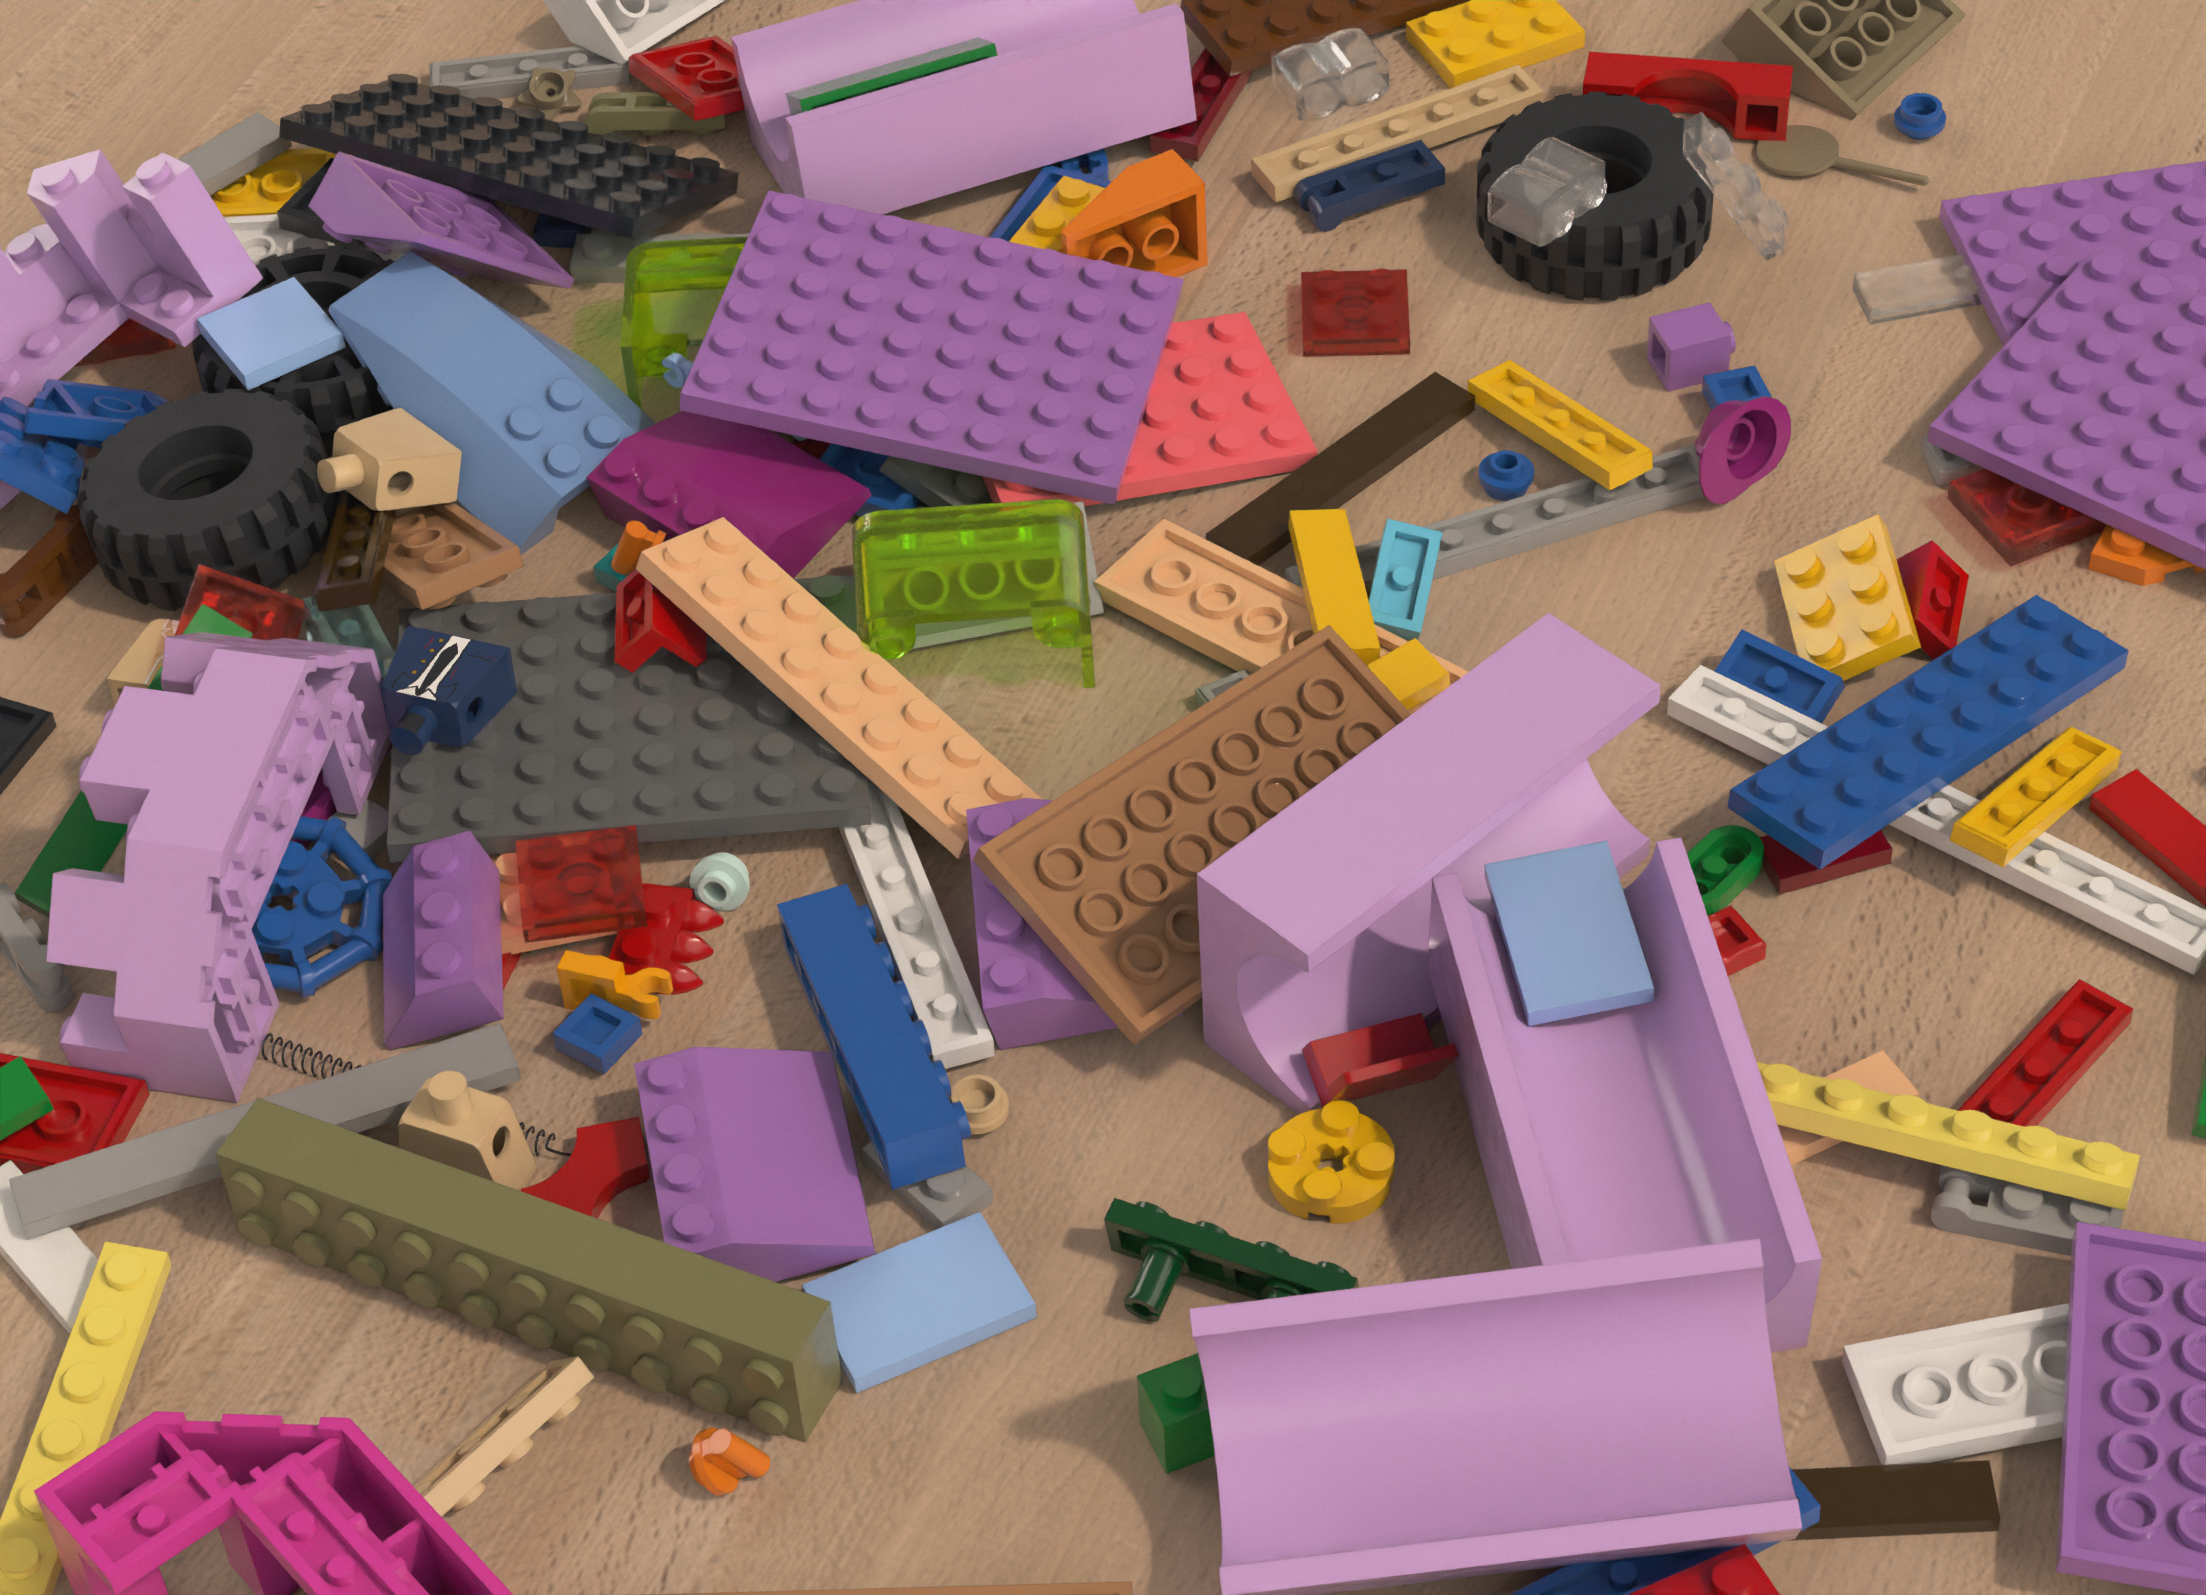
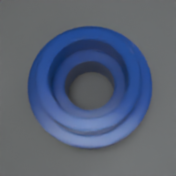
(1920, 116)
(1506, 475)

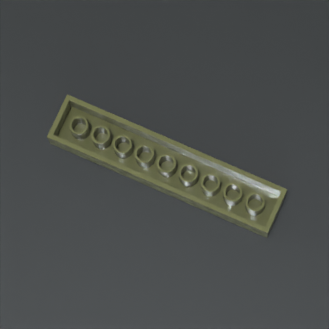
(533, 1269)

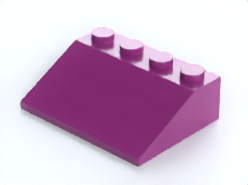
(714, 468)

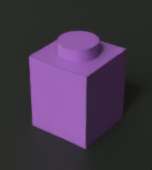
(1689, 345)

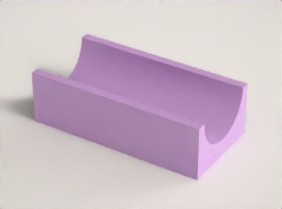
(1060, 88)
(1330, 900)
(1630, 1118)
(1496, 1422)

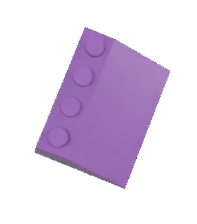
(431, 220)
(1023, 983)
(754, 1159)

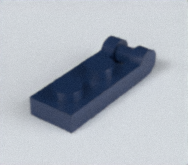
(1368, 184)

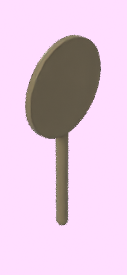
(1815, 150)

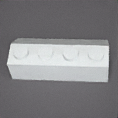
(624, 26)

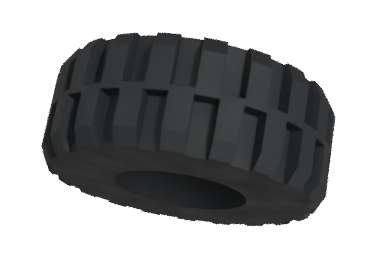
(1651, 213)
(329, 389)
(207, 485)

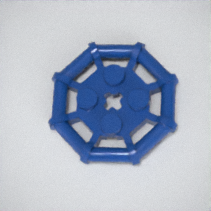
(318, 908)

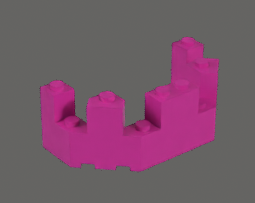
(287, 1500)

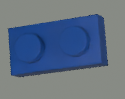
(1781, 676)

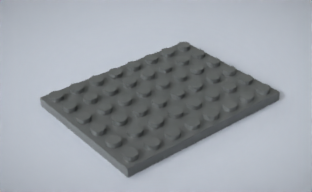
(618, 748)

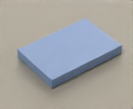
(1568, 933)
(922, 1301)

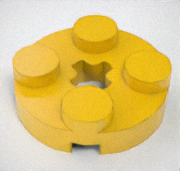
(1331, 1134)

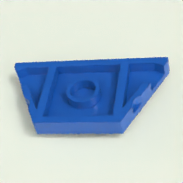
(86, 410)

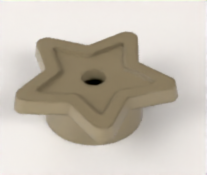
(550, 80)

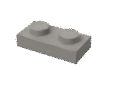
(938, 1198)

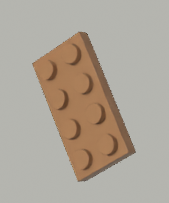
(443, 553)

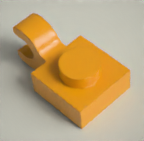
(606, 978)

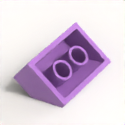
(442, 942)

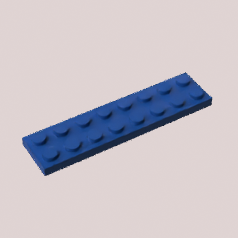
(1926, 731)

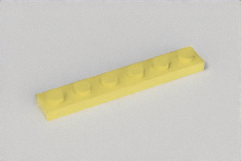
(1950, 1137)
(80, 1404)

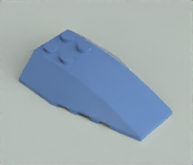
(493, 387)

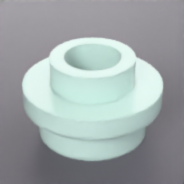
(726, 871)

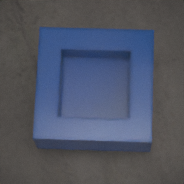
(1735, 384)
(597, 1033)

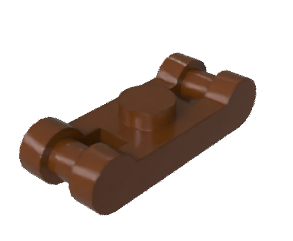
(45, 574)

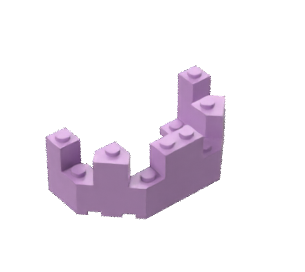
(108, 256)
(210, 802)

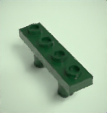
(1208, 1254)

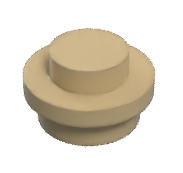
(983, 1102)

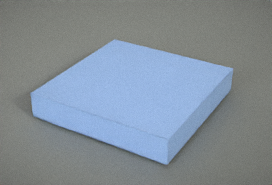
(271, 333)

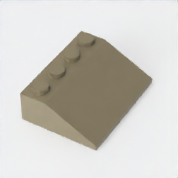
(1841, 48)

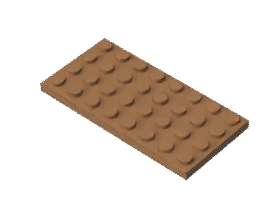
(1119, 856)

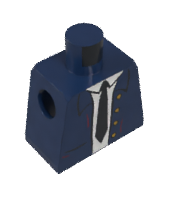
(444, 689)

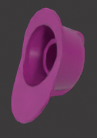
(1740, 445)

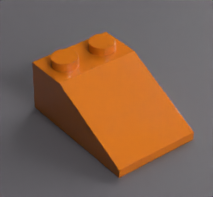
(1145, 219)

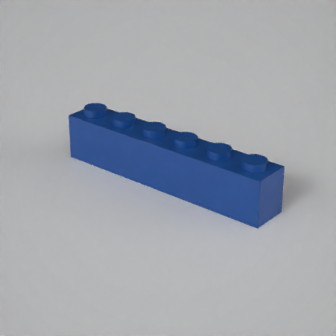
(872, 1036)

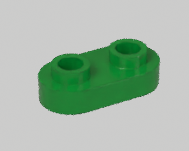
(1717, 880)

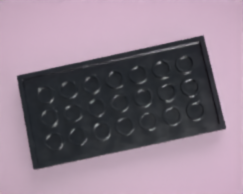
(512, 155)

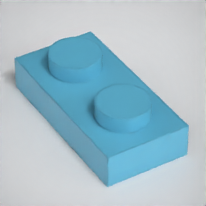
(1403, 577)

